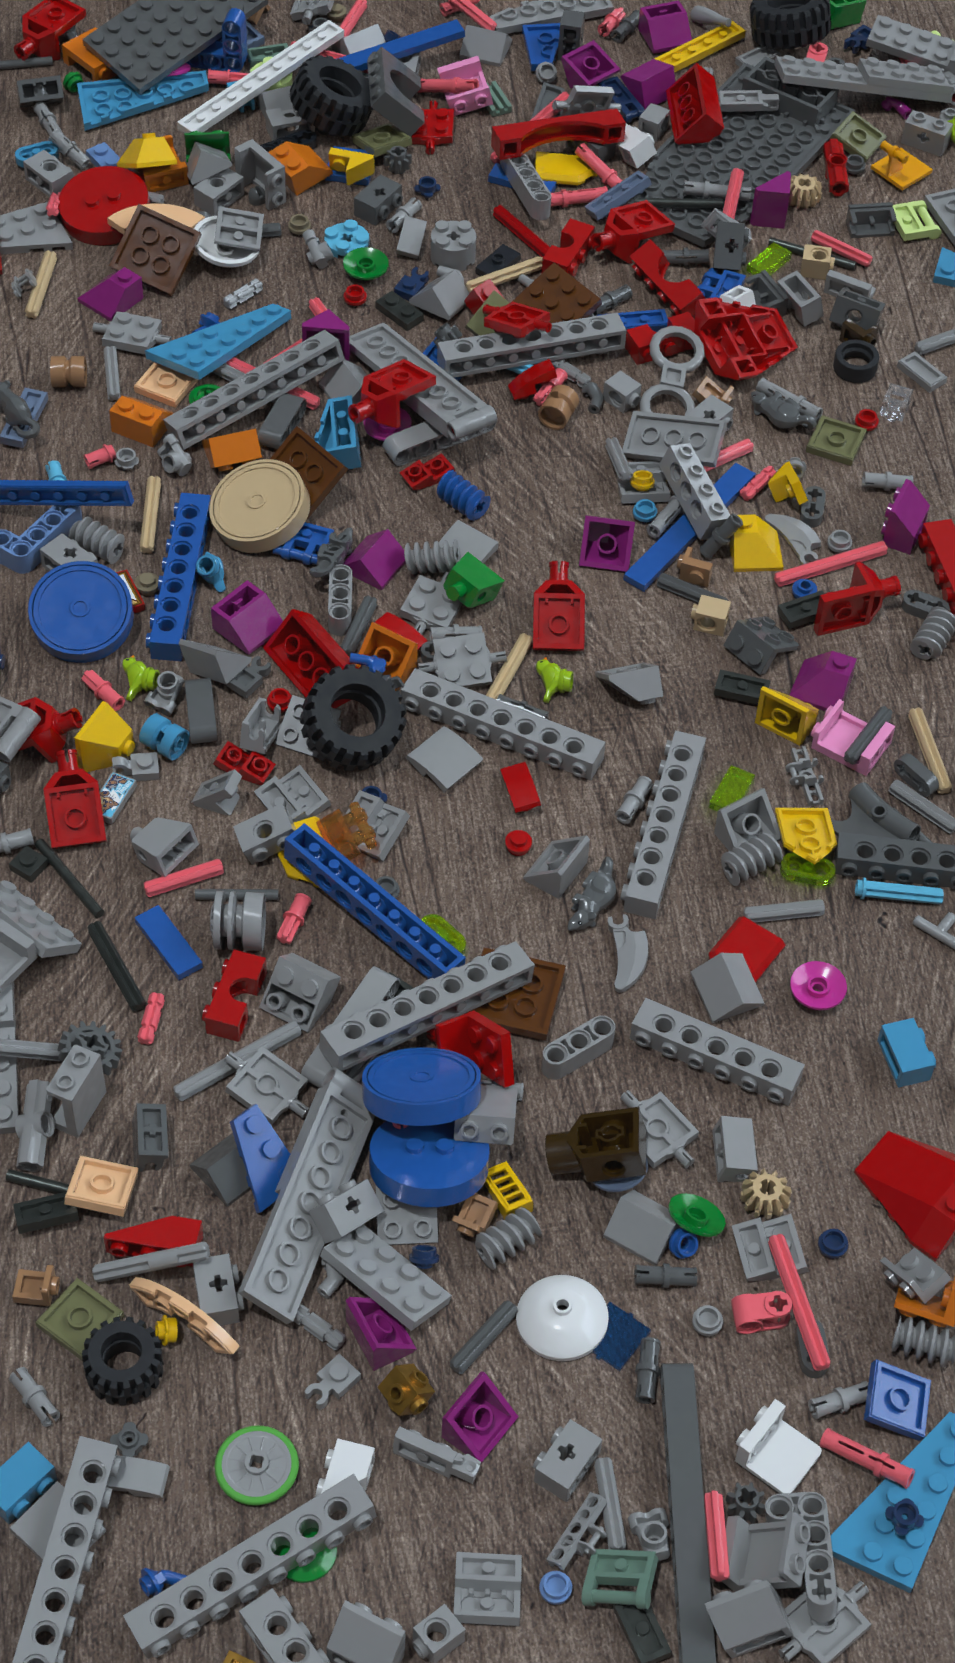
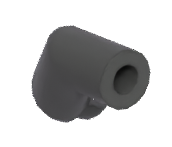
(593, 391)

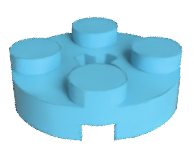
(349, 230)

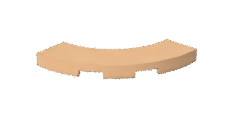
(121, 219)
(170, 1302)

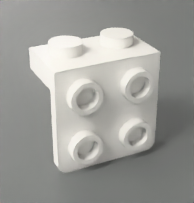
(776, 1450)

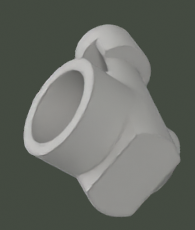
(319, 252)
(174, 457)
(166, 692)
(651, 1531)

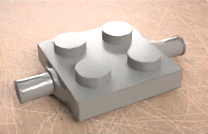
(308, 8)
(586, 99)
(131, 332)
(429, 605)
(463, 660)
(268, 1083)
(665, 1127)
(827, 1639)

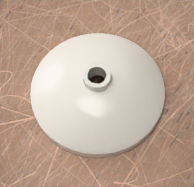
(220, 254)
(562, 1333)

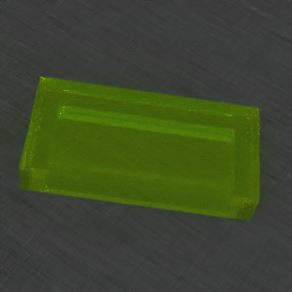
(770, 260)
(732, 788)

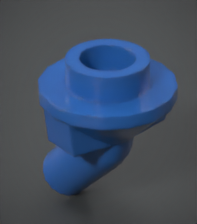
(207, 320)
(373, 662)
(153, 1581)

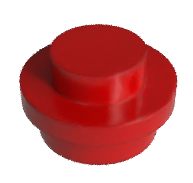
(355, 295)
(867, 419)
(279, 696)
(518, 842)

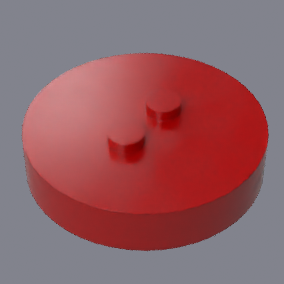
(95, 196)

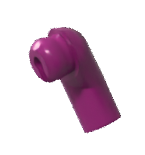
(897, 104)

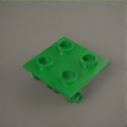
(217, 139)

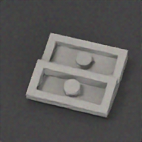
(239, 228)
(658, 493)
(470, 541)
(444, 758)
(296, 792)
(384, 819)
(754, 1250)
(37, 1523)
(487, 1588)

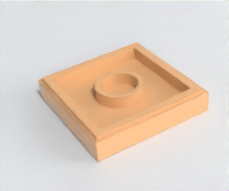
(164, 385)
(101, 1186)

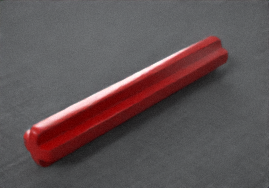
(520, 230)

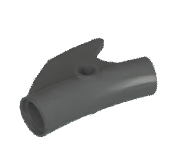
(875, 817)

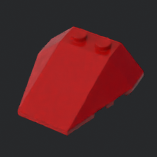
(741, 339)
(915, 1188)

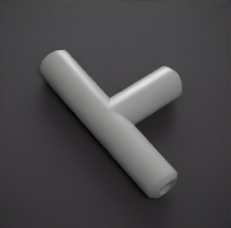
(940, 931)

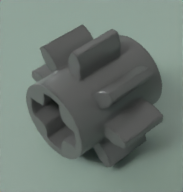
(398, 160)
(447, 333)
(748, 1495)

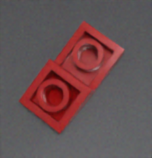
(524, 383)
(427, 474)
(402, 628)
(251, 766)
(520, 787)

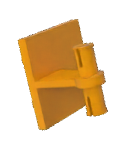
(900, 167)

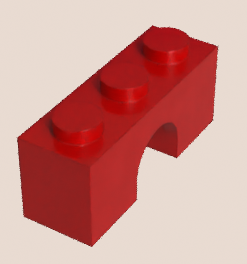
(573, 247)
(639, 338)
(241, 975)

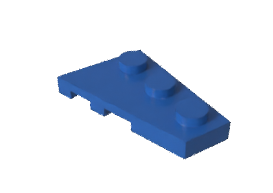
(541, 43)

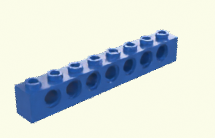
(180, 577)
(370, 903)

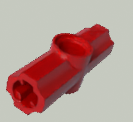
(836, 167)

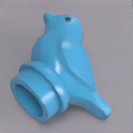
(212, 570)

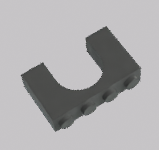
(392, 88)

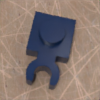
(858, 39)
(411, 285)

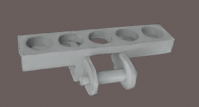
(803, 778)
(576, 1546)

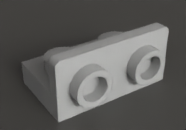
(916, 1275)

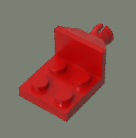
(44, 25)
(628, 226)
(386, 388)
(856, 604)
(558, 612)
(51, 731)
(73, 805)
(480, 1041)

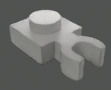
(334, 1379)

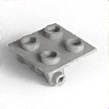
(290, 730)
(405, 1223)

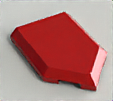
(754, 942)

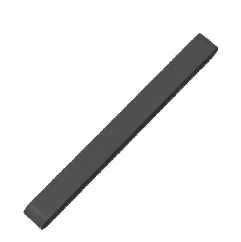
(686, 1514)

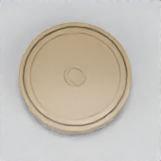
(259, 506)

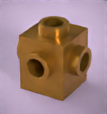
(406, 1390)

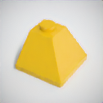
(147, 152)
(755, 546)
(785, 715)
(103, 738)

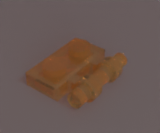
(337, 831)

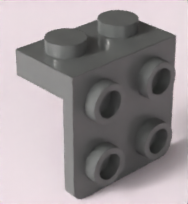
(758, 642)

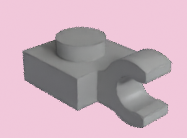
(141, 766)

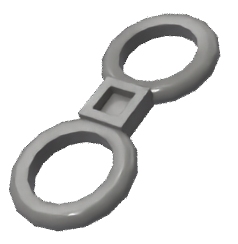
(672, 373)

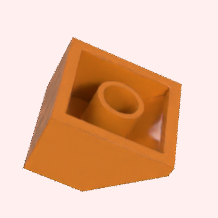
(301, 165)
(138, 420)
(232, 449)

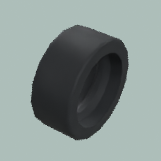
(858, 349)

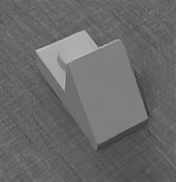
(219, 793)

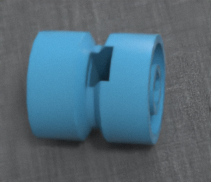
(164, 736)

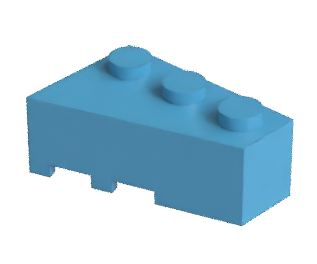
(339, 433)

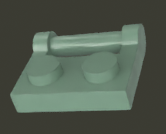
(621, 1569)

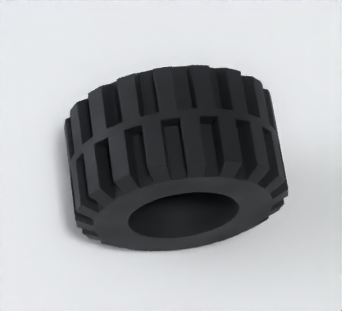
(118, 1338)

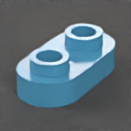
(28, 151)

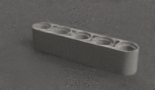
(528, 186)
(421, 442)
(374, 988)

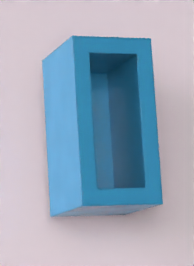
(906, 1052)
(23, 1481)

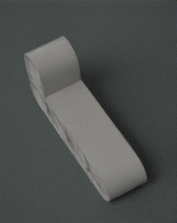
(818, 1554)

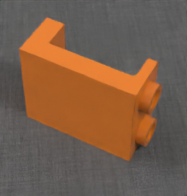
(75, 51)
(167, 176)

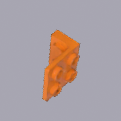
(938, 1310)

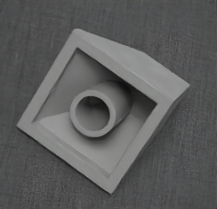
(636, 681)

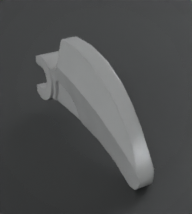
(797, 535)
(631, 953)

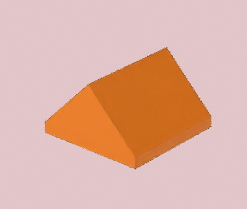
(395, 649)

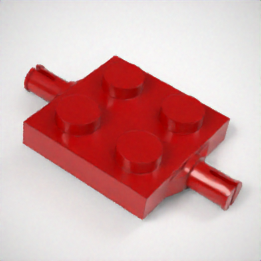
(436, 129)
(516, 319)

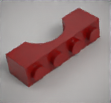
(652, 264)

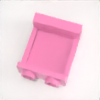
(468, 100)
(839, 731)

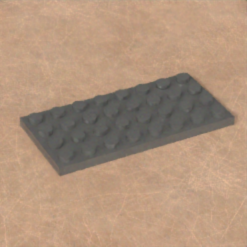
(161, 36)

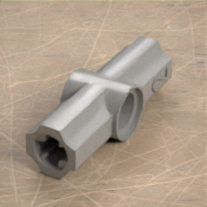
(34, 1126)

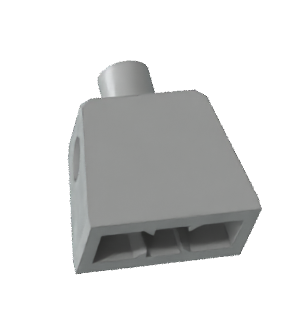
(163, 844)

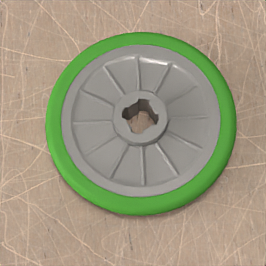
(248, 1483)

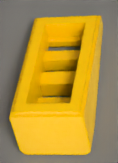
(514, 1183)

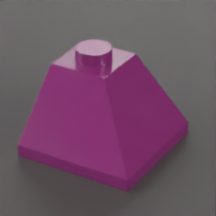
(114, 293)
(606, 543)
(824, 679)

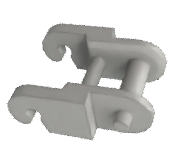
(18, 282)

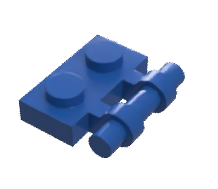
(723, 282)
(308, 537)

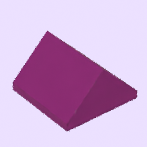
(588, 65)
(650, 82)
(771, 202)
(332, 324)
(376, 559)
(377, 1332)
(478, 1418)

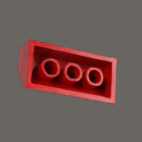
(695, 107)
(305, 651)

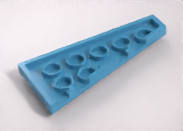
(114, 99)
(213, 346)
(869, 1538)

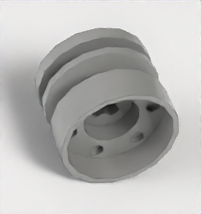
(239, 920)

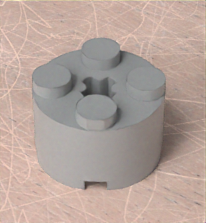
(453, 244)

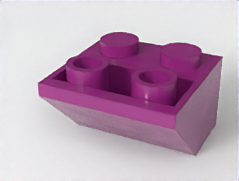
(664, 26)
(905, 518)
(246, 617)

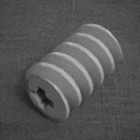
(98, 539)
(431, 558)
(933, 634)
(751, 857)
(506, 1235)
(924, 1341)

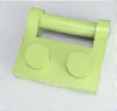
(909, 224)

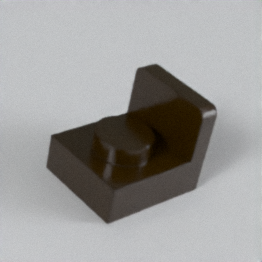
(852, 331)

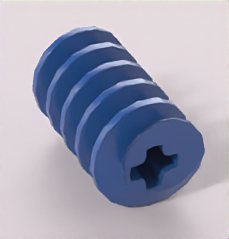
(463, 495)

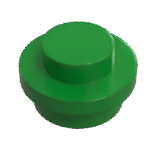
(71, 80)

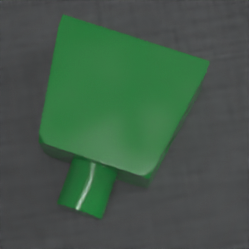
(472, 582)

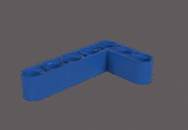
(231, 51)

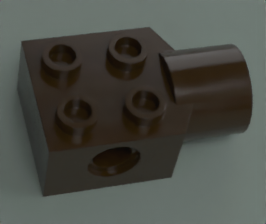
(600, 1146)

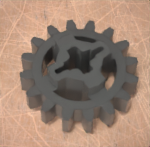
(93, 1039)

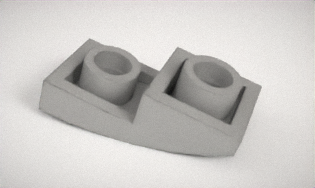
(411, 237)
(139, 1477)

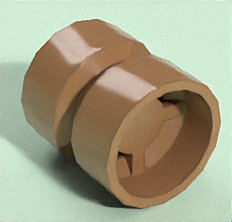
(68, 371)
(558, 407)

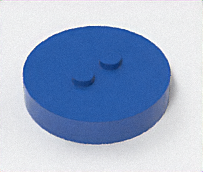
(81, 611)
(421, 1086)
(426, 1164)

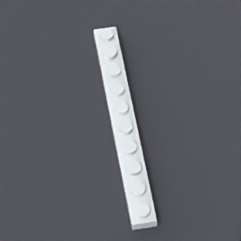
(261, 78)

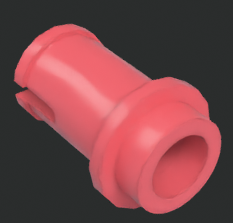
(100, 456)

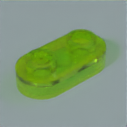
(807, 871)
(446, 931)

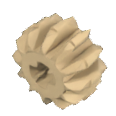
(804, 191)
(765, 1194)

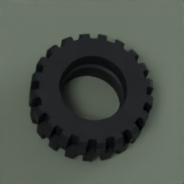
(789, 22)
(332, 96)
(370, 691)

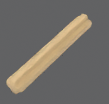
(507, 274)
(43, 277)
(150, 514)
(511, 666)
(929, 749)

